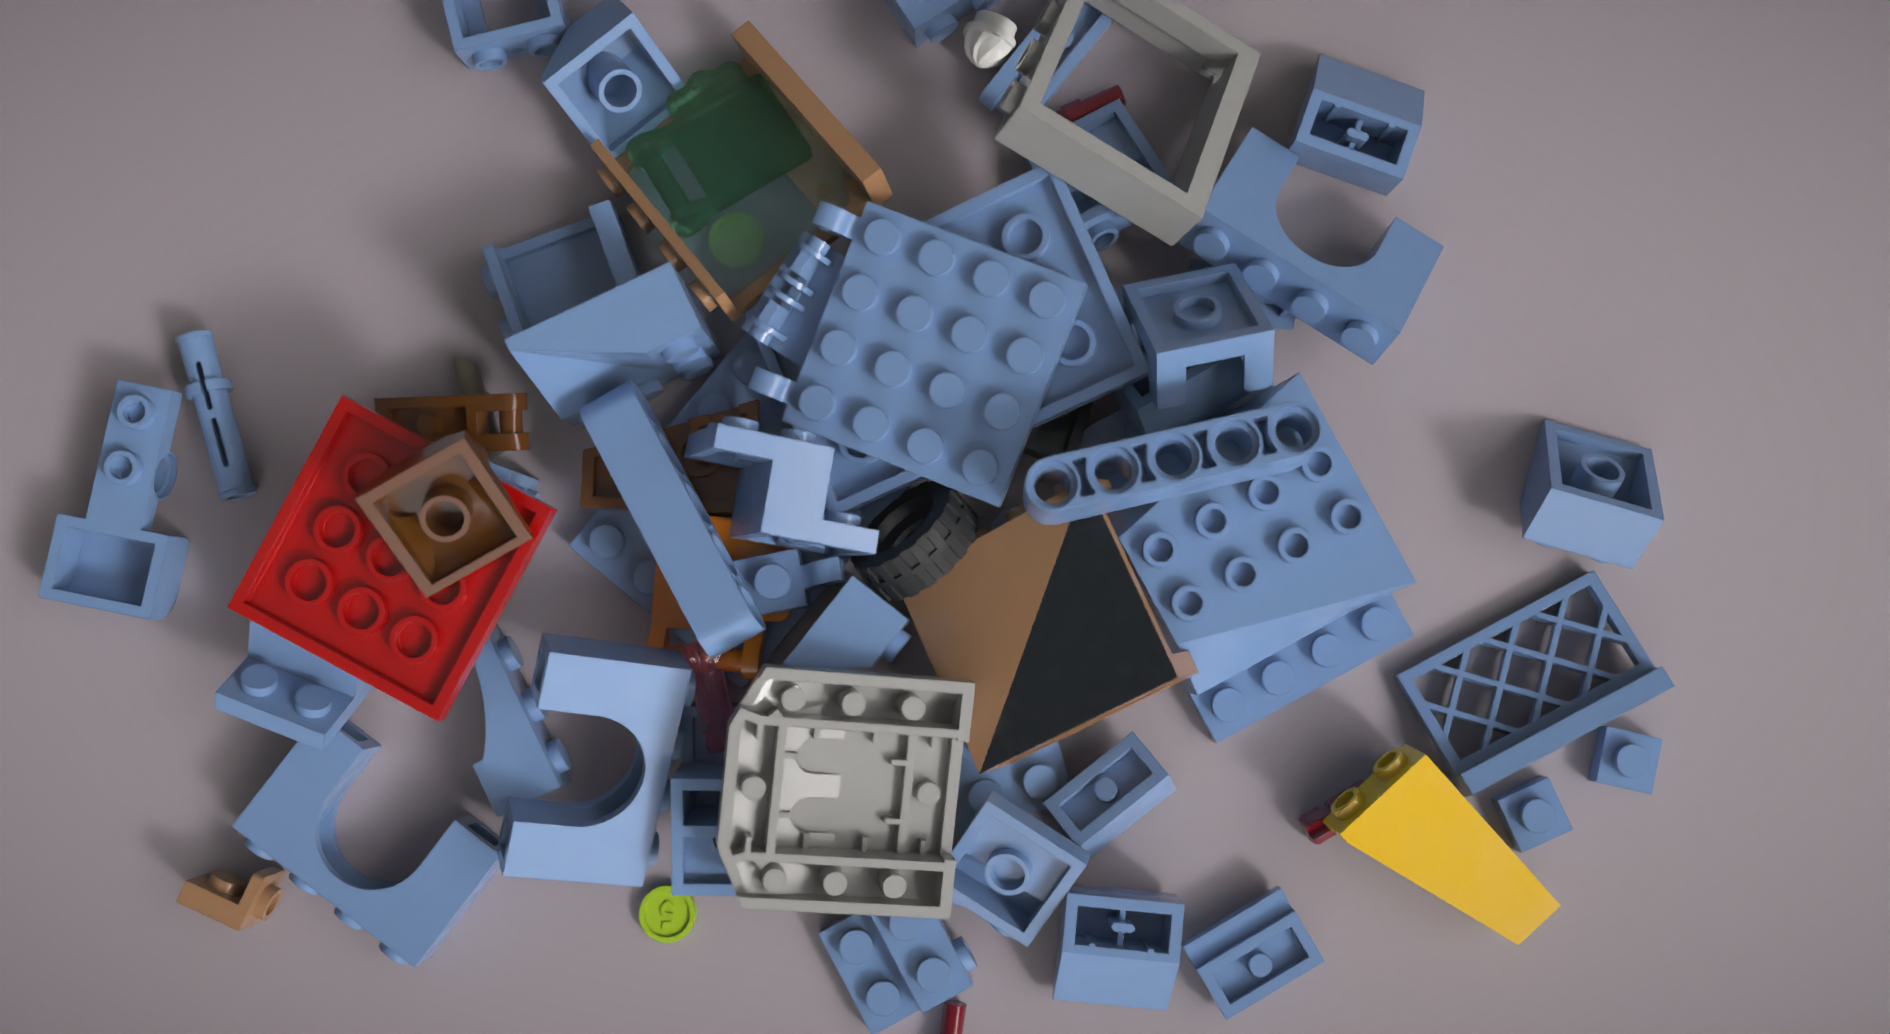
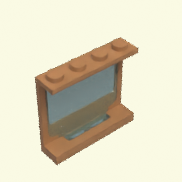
(751, 239)

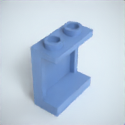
(559, 268)

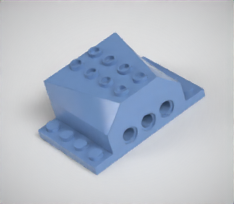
(1263, 576)

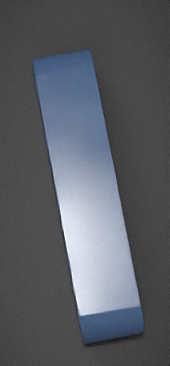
(1191, 443)
(672, 519)

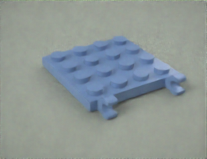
(930, 351)

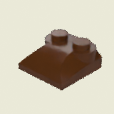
(444, 512)

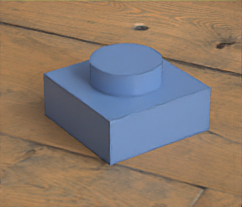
(1625, 759)
(1531, 814)

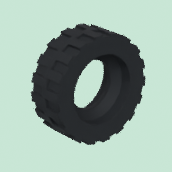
(918, 540)

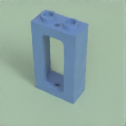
(494, 48)

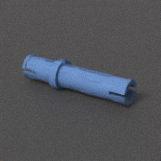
(215, 413)

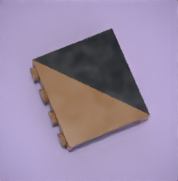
(1045, 632)

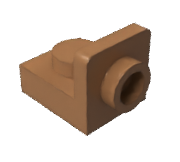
(228, 902)

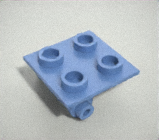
(796, 298)

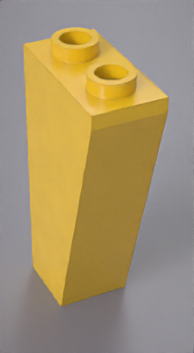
(1434, 837)

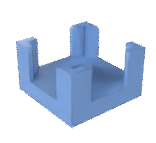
(1195, 322)

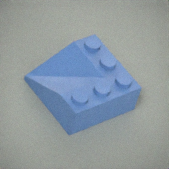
(633, 332)

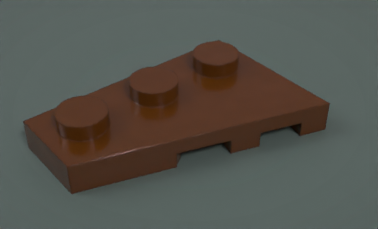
(712, 482)

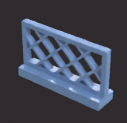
(1555, 728)

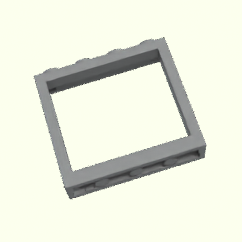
(1101, 170)

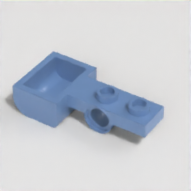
(112, 553)

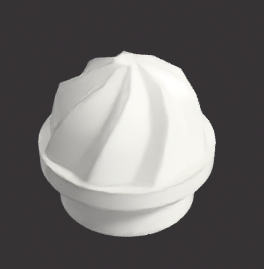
(989, 39)

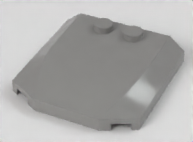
(843, 791)

